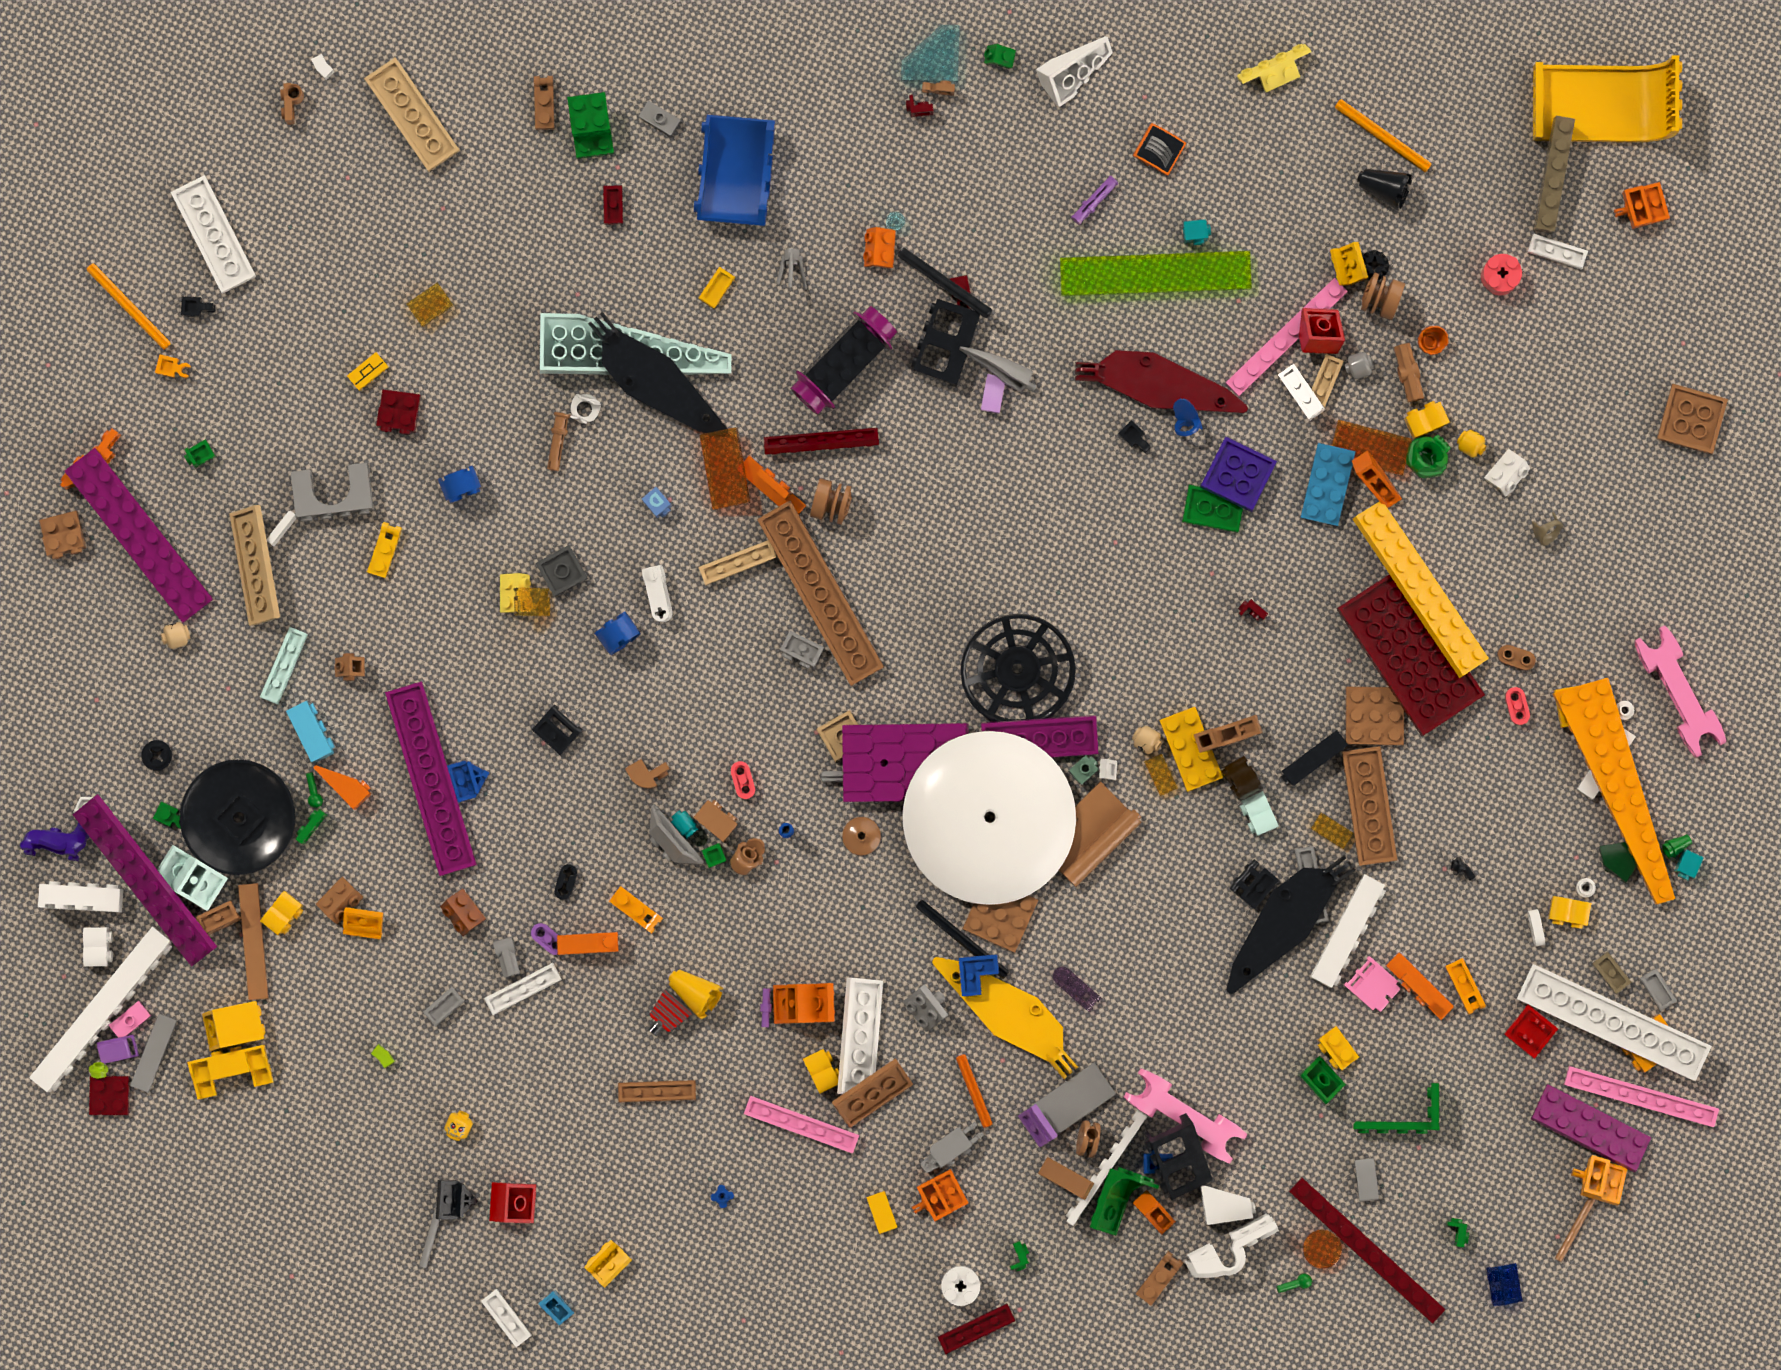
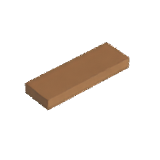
(1066, 1178)

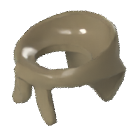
(1540, 531)

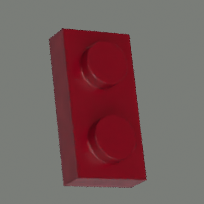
(613, 204)

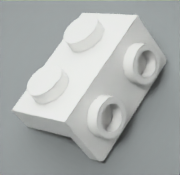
(1507, 472)

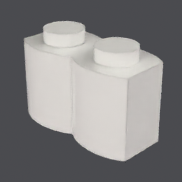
(96, 946)

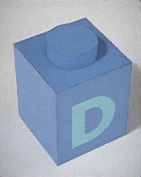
(657, 503)

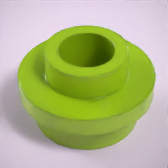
(98, 1070)

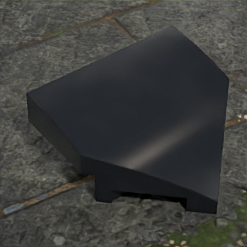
(453, 1199)

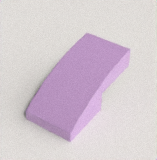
(992, 394)

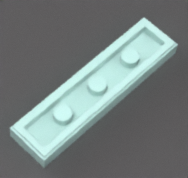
(283, 665)

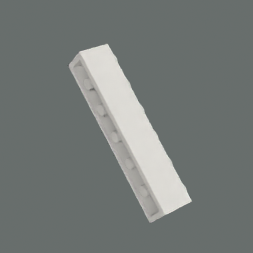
(1347, 931)

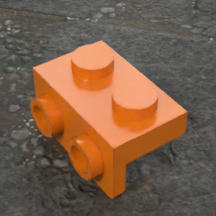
(879, 247)

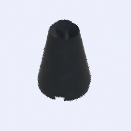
(1386, 186)

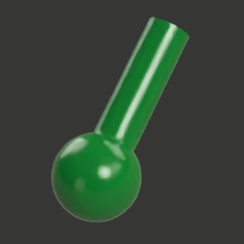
(315, 800)
(1303, 1281)

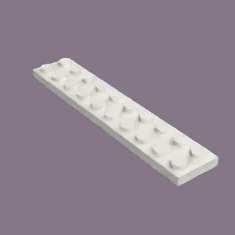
(1614, 1022)

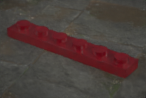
(821, 441)

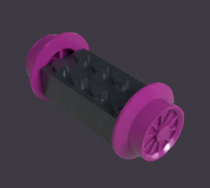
(843, 360)

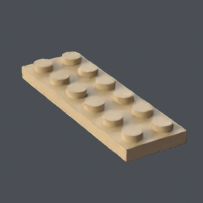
(412, 114)
(254, 565)

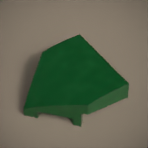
(1618, 860)

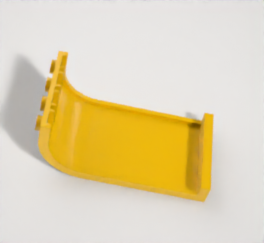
(1609, 101)

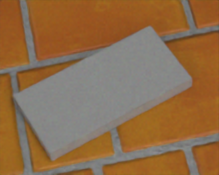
(1075, 1098)

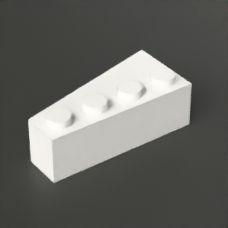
(79, 897)

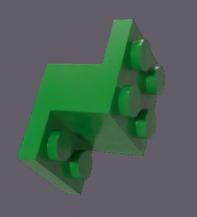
(590, 125)

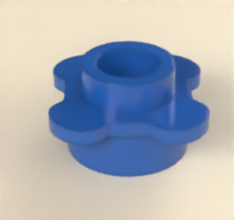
(722, 1191)

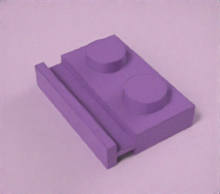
(1037, 1125)

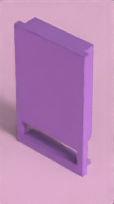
(116, 1049)

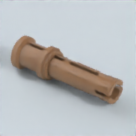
(559, 432)

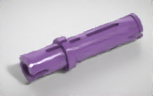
(1090, 205)

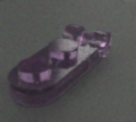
(1075, 987)

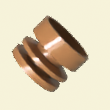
(1382, 296)
(831, 501)

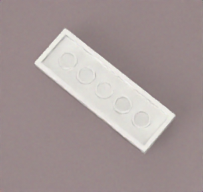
(213, 234)
(859, 1032)

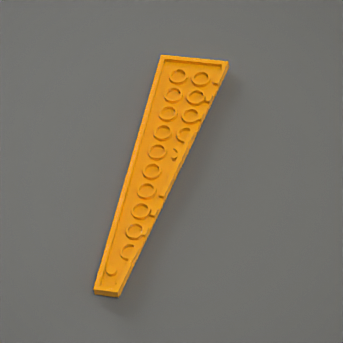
(1603, 742)

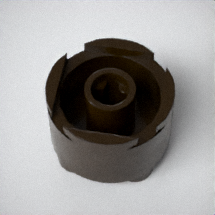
(1242, 778)

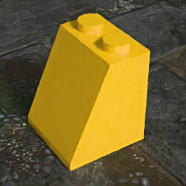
(233, 1025)

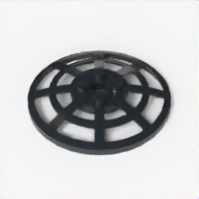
(1027, 677)

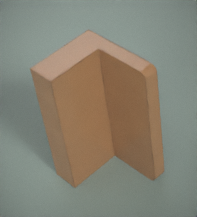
(218, 918)

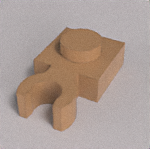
(941, 88)

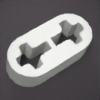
(1536, 927)

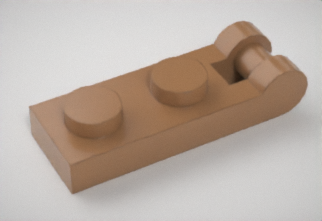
(544, 103)
(1159, 1278)

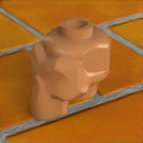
(748, 856)

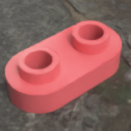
(1519, 705)
(742, 780)

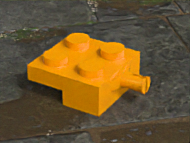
(1602, 1180)

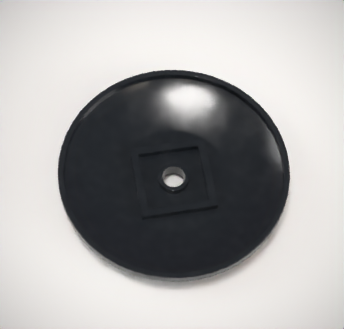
(210, 810)

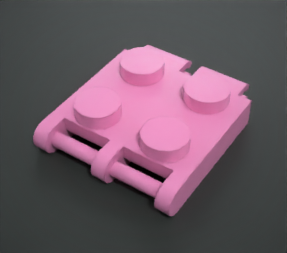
(1373, 985)

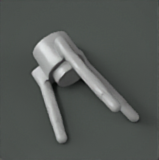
(791, 258)

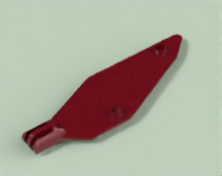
(1158, 382)

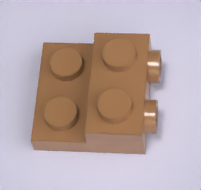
(62, 535)

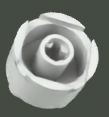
(969, 1279)

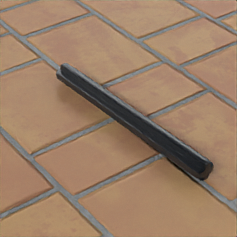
(945, 282)
(956, 934)

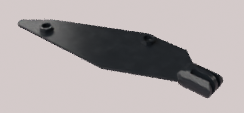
(653, 379)
(1285, 920)

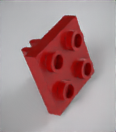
(1530, 1031)

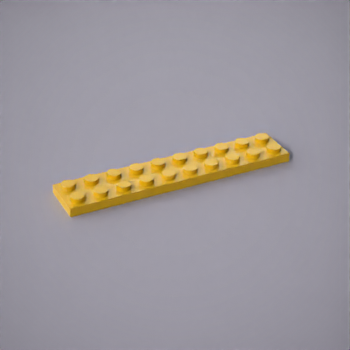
(1420, 589)

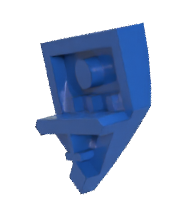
(466, 779)

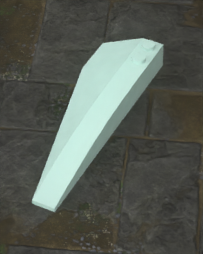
(574, 348)

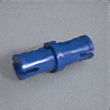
(786, 835)

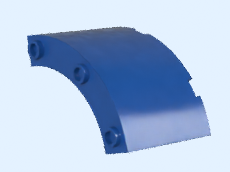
(735, 170)

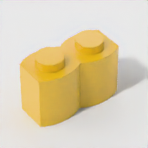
(1426, 420)
(1569, 911)
(282, 913)
(821, 1070)

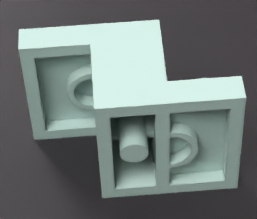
(191, 877)

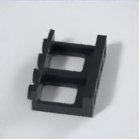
(947, 342)
(1192, 1156)

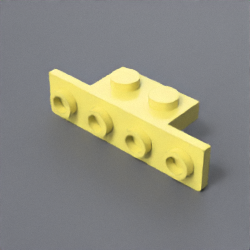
(1277, 70)

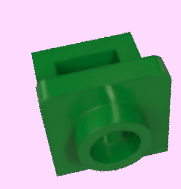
(999, 56)
(199, 454)
(1461, 1236)
(1021, 1251)

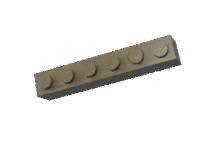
(1554, 174)

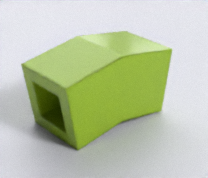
(383, 1056)

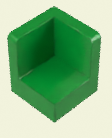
(714, 855)

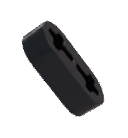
(570, 883)

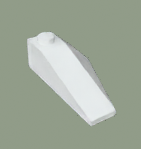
(1069, 71)

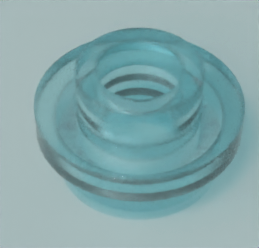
(895, 216)

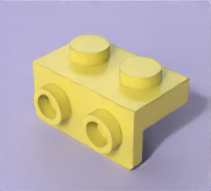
(507, 593)

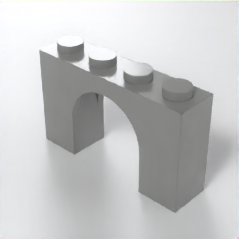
(358, 499)

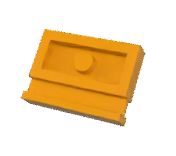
(362, 923)

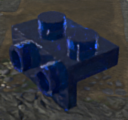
(1504, 1284)

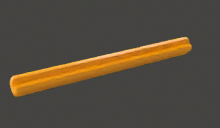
(1383, 135)
(128, 306)

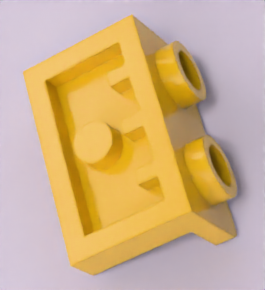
(1337, 1048)

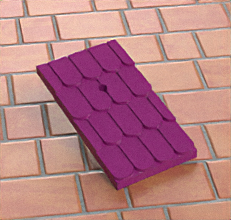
(902, 745)

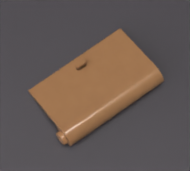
(1099, 829)

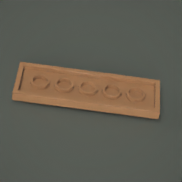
(1369, 806)

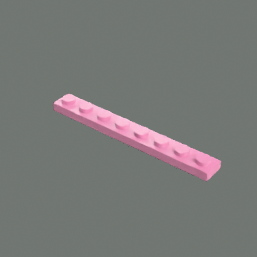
(1282, 340)
(1641, 1096)

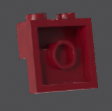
(398, 412)

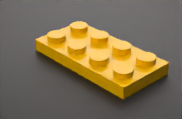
(1194, 767)

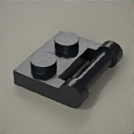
(552, 734)

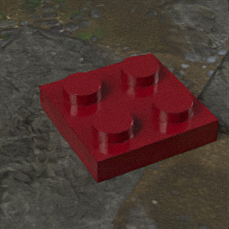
(109, 1095)

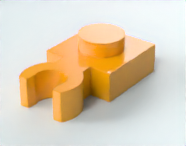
(169, 366)

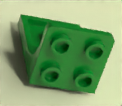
(1114, 1198)

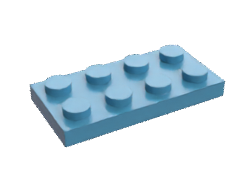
(1327, 484)

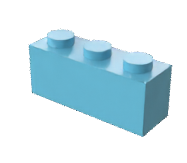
(311, 731)

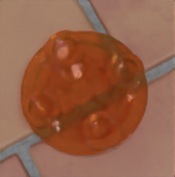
(1322, 1248)

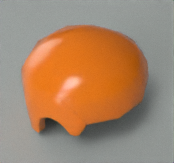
(1433, 340)

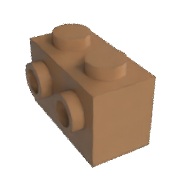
(716, 820)

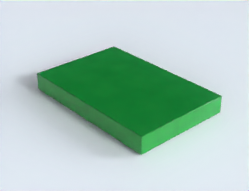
(1210, 510)

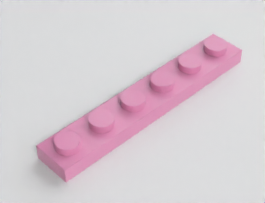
(801, 1124)

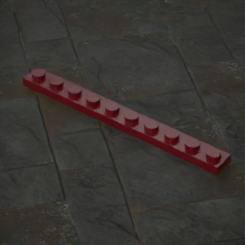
(1367, 1250)

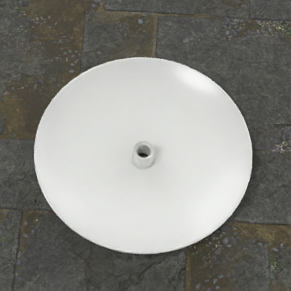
(980, 858)

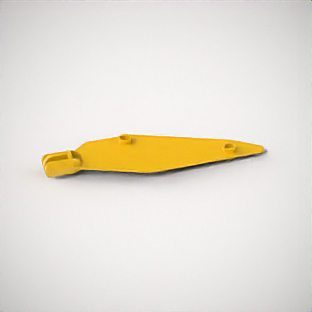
(1013, 1016)

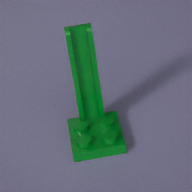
(1403, 1127)

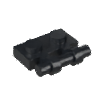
(1258, 888)

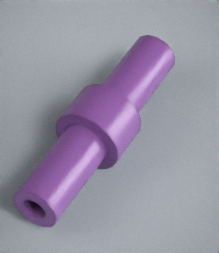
(765, 1007)

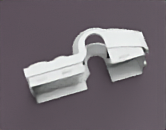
(1205, 1261)

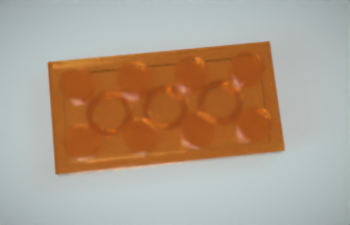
(1385, 447)
(725, 468)

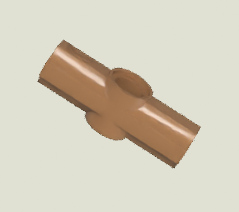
(1408, 372)

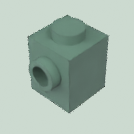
(1084, 769)

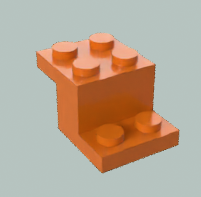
(803, 1003)

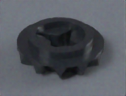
(1380, 259)
(147, 755)

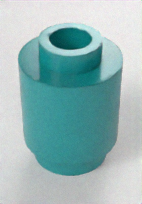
(684, 823)

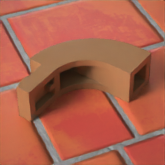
(1228, 734)

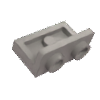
(801, 649)

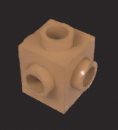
(349, 667)

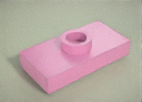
(130, 1020)

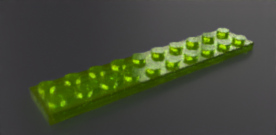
(1155, 273)

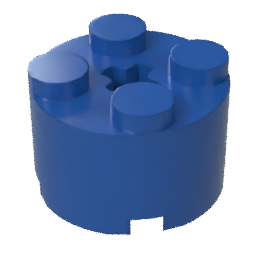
(459, 484)
(617, 633)

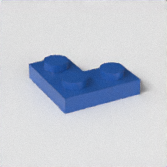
(972, 968)

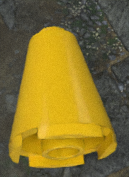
(695, 992)

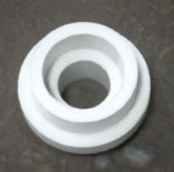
(1629, 714)
(1590, 883)

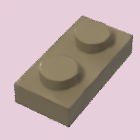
(1611, 973)

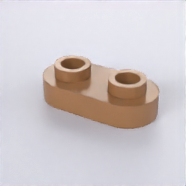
(1516, 658)

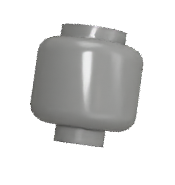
(1359, 365)

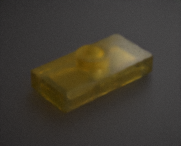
(1160, 775)

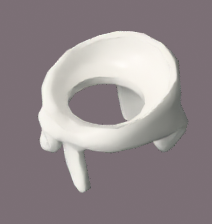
(595, 404)

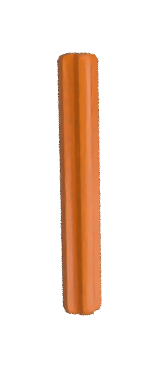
(974, 1090)

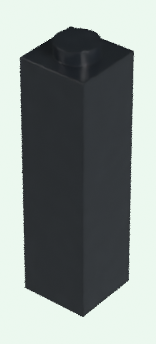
(1313, 759)

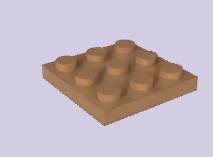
(1692, 419)
(1373, 717)
(1002, 922)

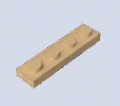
(737, 562)

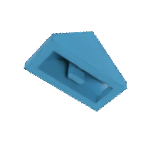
(556, 1307)

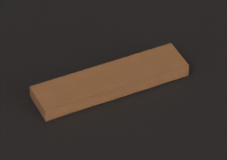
(657, 1091)

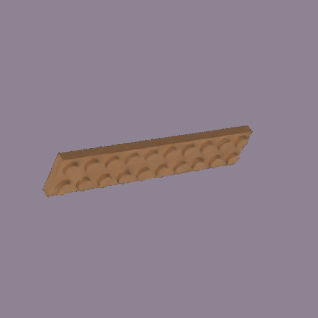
(820, 593)

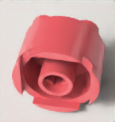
(1509, 266)

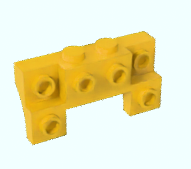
(225, 1065)

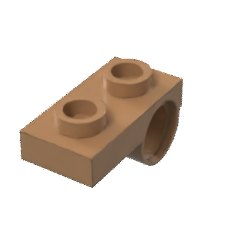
(288, 111)

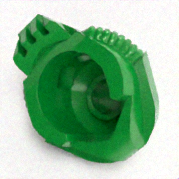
(1428, 456)

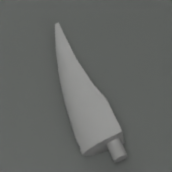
(1006, 370)

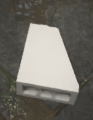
(1225, 1206)

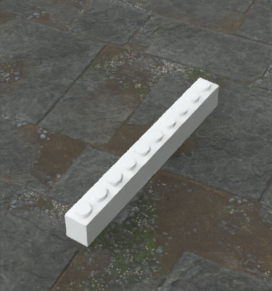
(101, 1009)

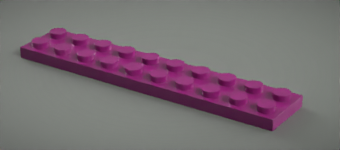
(138, 535)
(430, 778)
(144, 880)

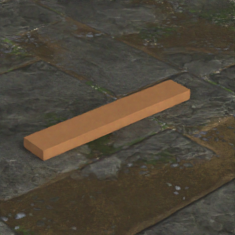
(253, 941)

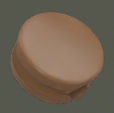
(1088, 1139)

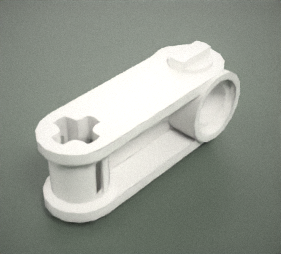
(657, 592)

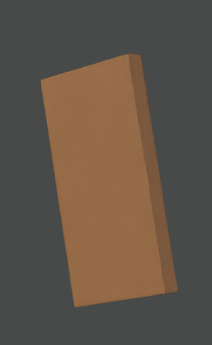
(872, 1093)

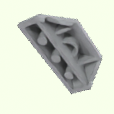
(670, 840)

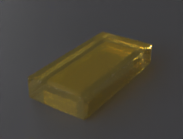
(1332, 830)

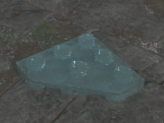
(934, 57)

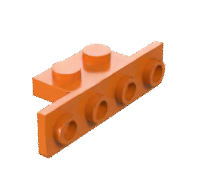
(766, 482)
(1414, 981)

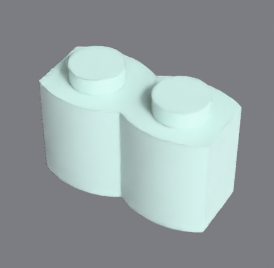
(1259, 814)

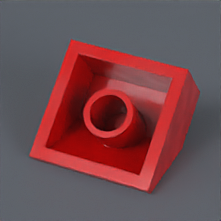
(1321, 331)
(512, 1202)

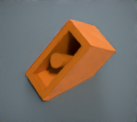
(1154, 1212)

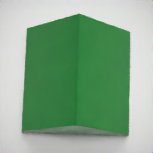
(1321, 1080)

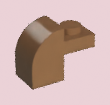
(643, 778)

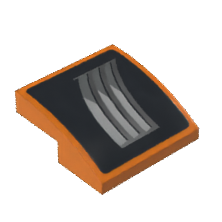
(1159, 149)

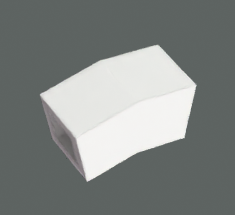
(322, 67)

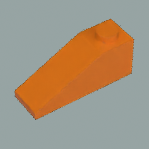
(1375, 479)
(348, 788)
(587, 943)

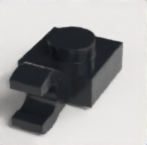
(193, 307)
(1133, 435)

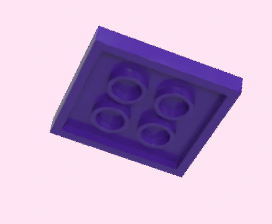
(1238, 474)

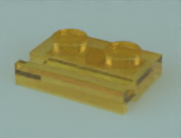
(429, 304)
(531, 602)

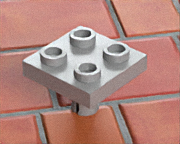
(926, 1007)

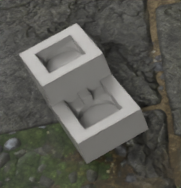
(1366, 1180)

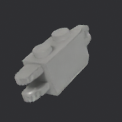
(950, 1147)

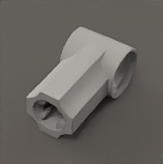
(506, 951)

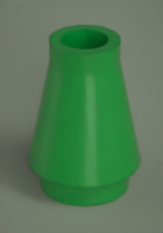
(1676, 845)

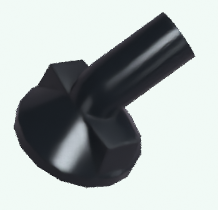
(1458, 866)

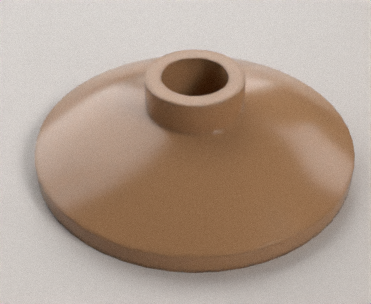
(871, 839)

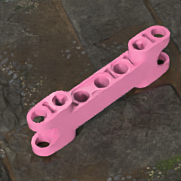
(1695, 720)
(1157, 1098)

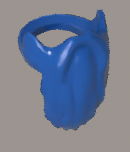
(1186, 416)

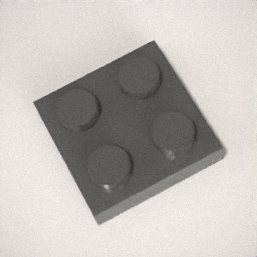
(561, 570)

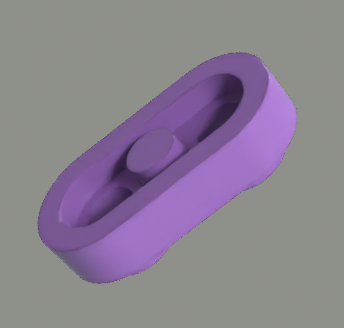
(547, 940)

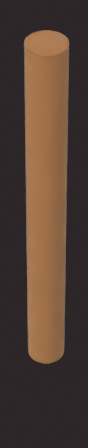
(1575, 1229)

